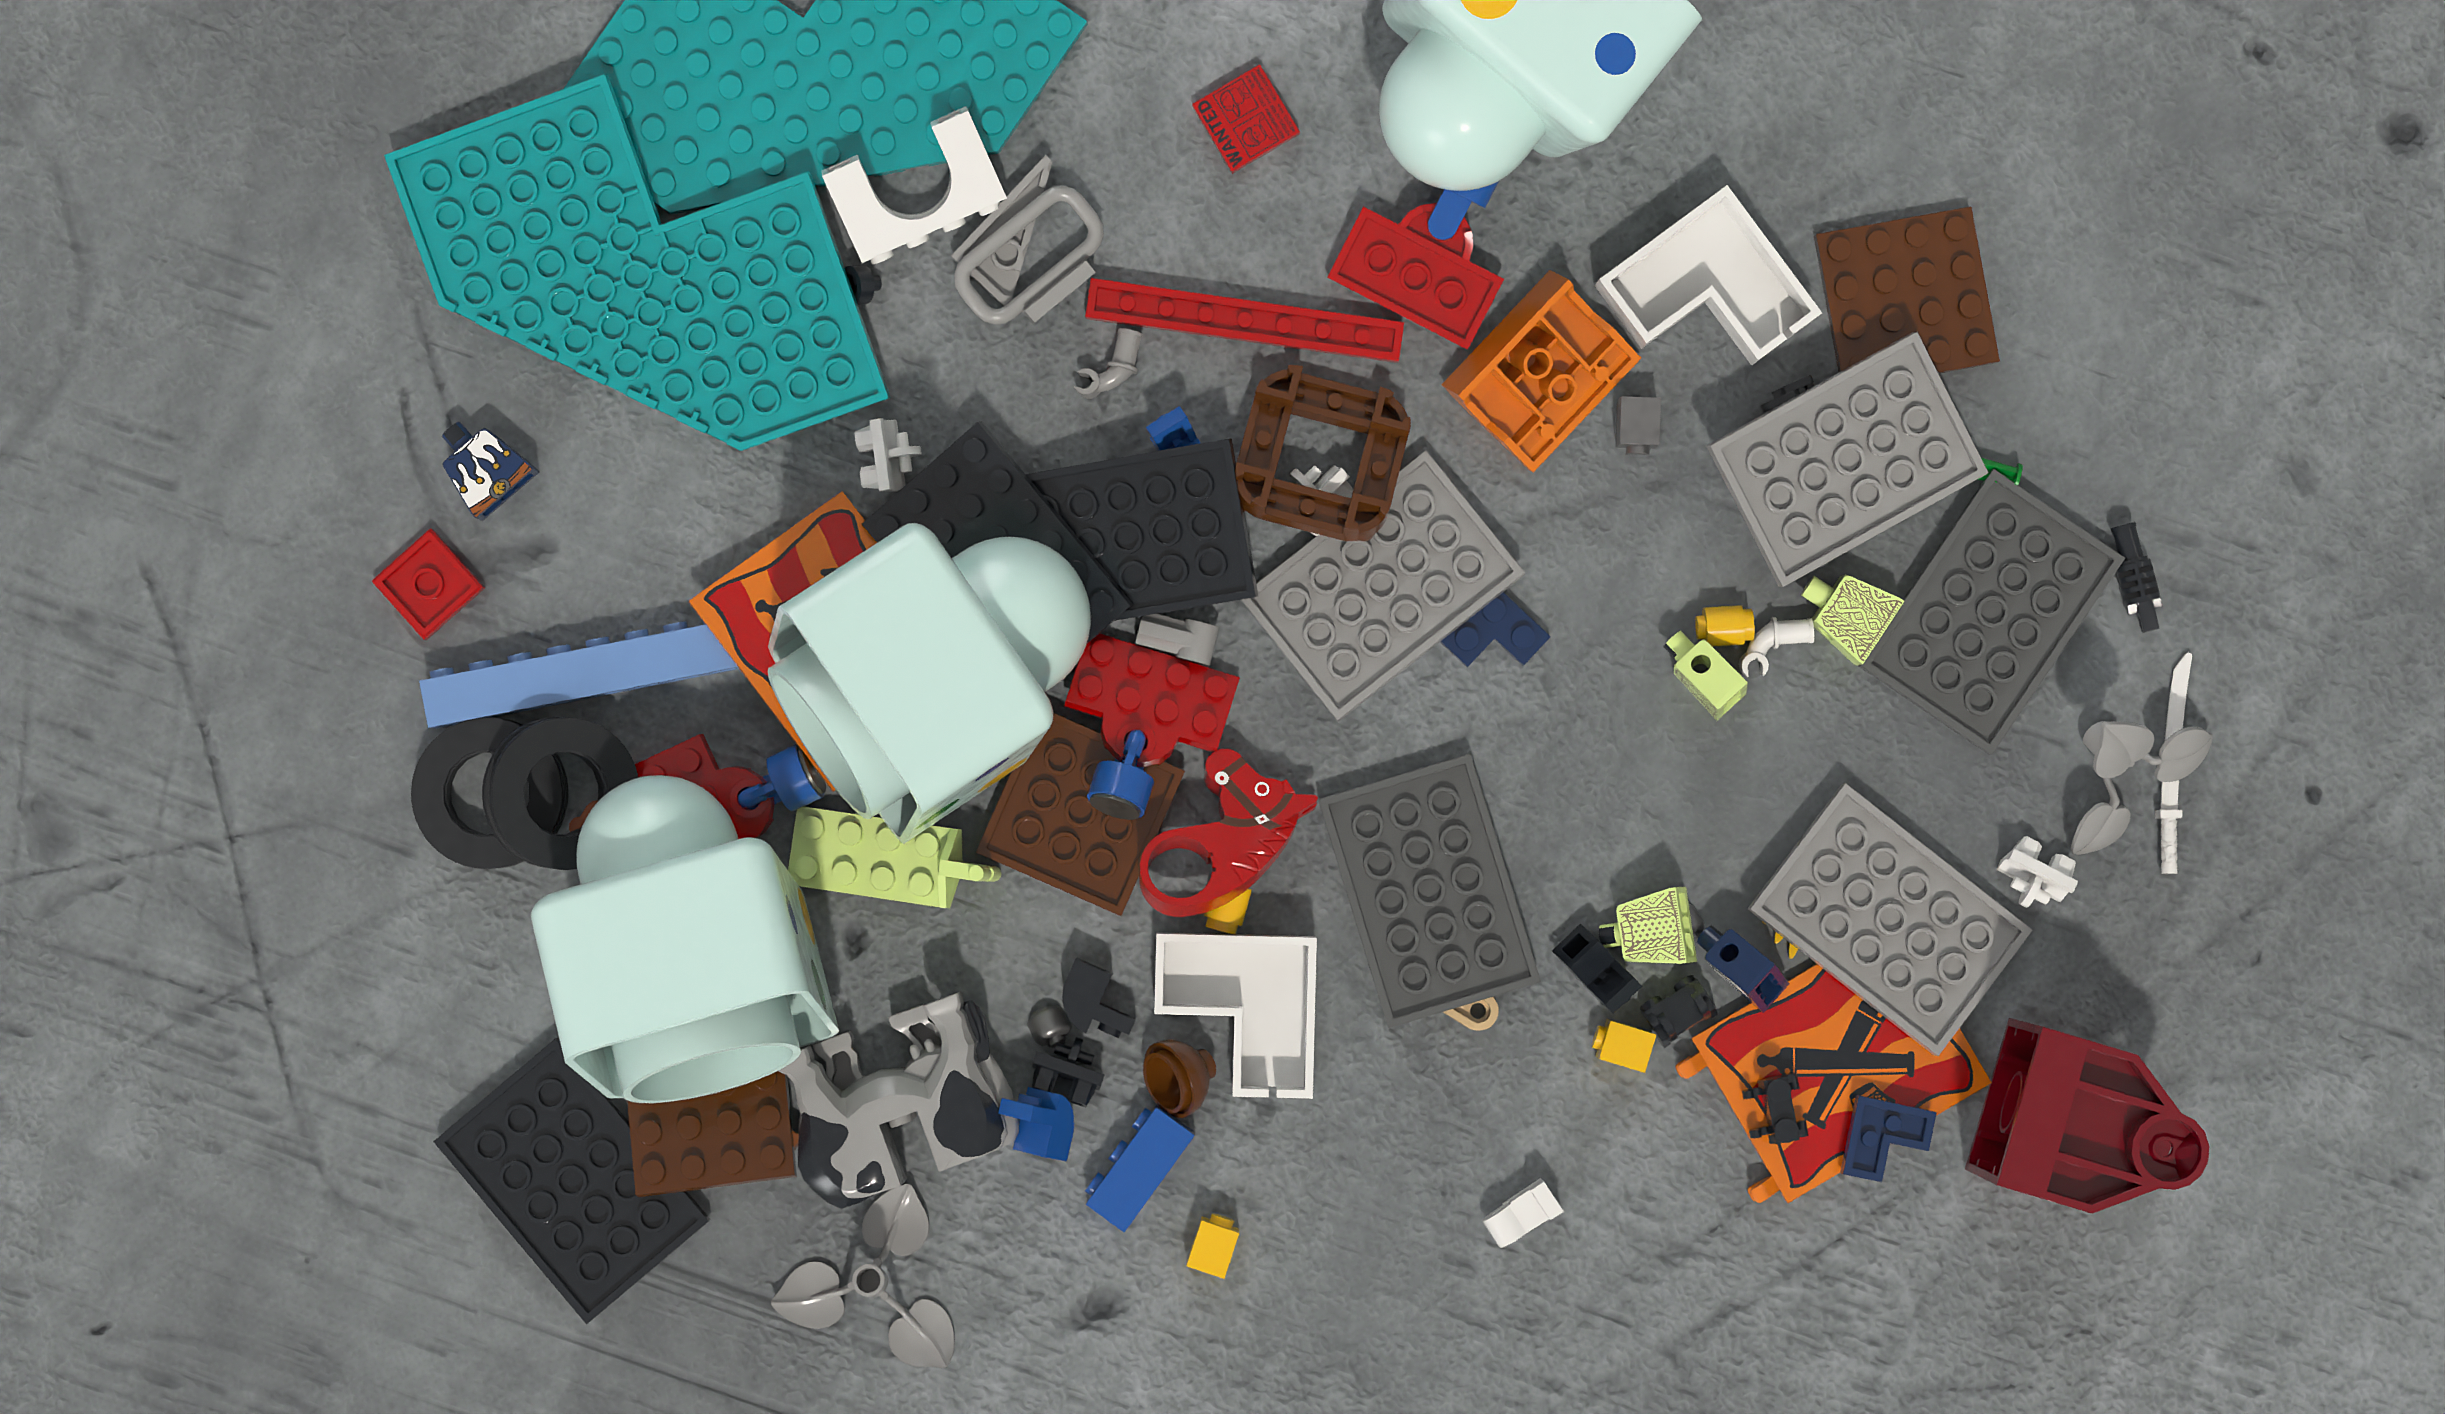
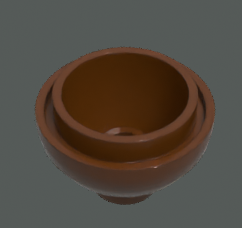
(1178, 1076)

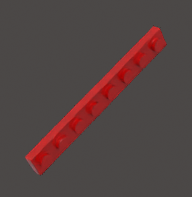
(1244, 320)

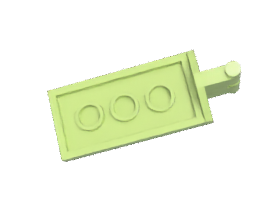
(866, 859)

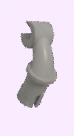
(1119, 368)

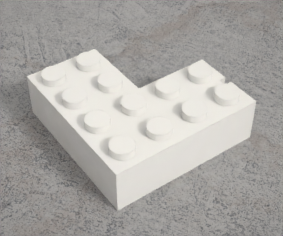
(1716, 260)
(1260, 982)

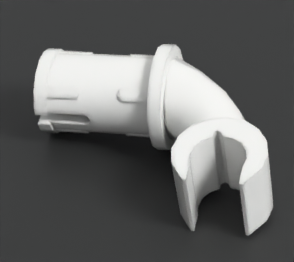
(1773, 635)

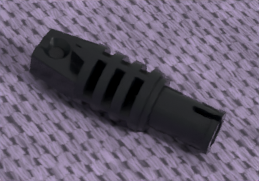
(2137, 578)

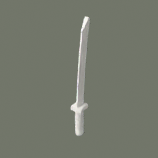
(2169, 790)

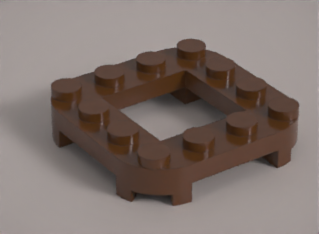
(1335, 404)

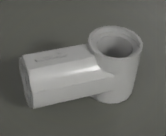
(1187, 639)

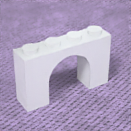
(879, 229)

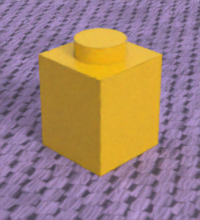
(1623, 1045)
(1213, 1245)

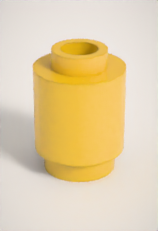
(1725, 625)
(1229, 915)

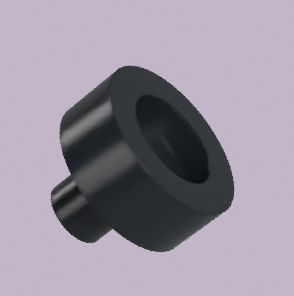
(863, 283)

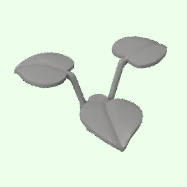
(2119, 747)
(813, 1293)

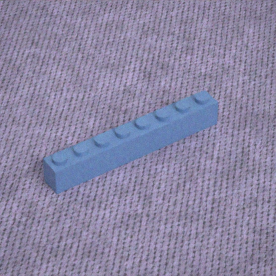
(572, 675)

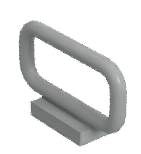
(1053, 284)

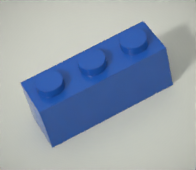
(1138, 1167)

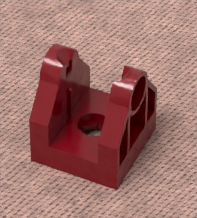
(2080, 1123)

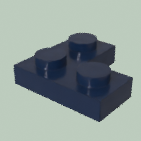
(1497, 621)
(1874, 1127)

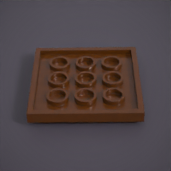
(1908, 279)
(1058, 836)
(713, 1139)

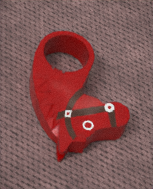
(1252, 833)

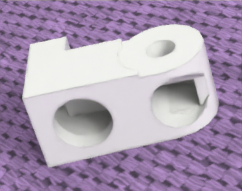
(1522, 1213)

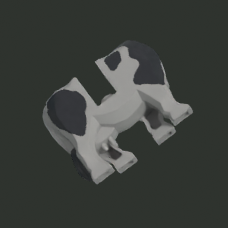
(949, 1081)

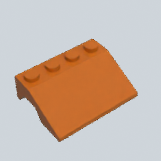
(1541, 370)

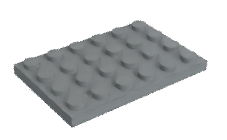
(1847, 459)
(1373, 607)
(1890, 919)

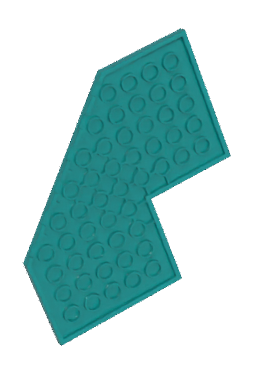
(757, 94)
(710, 318)

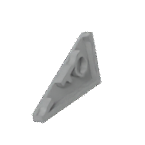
(1001, 269)

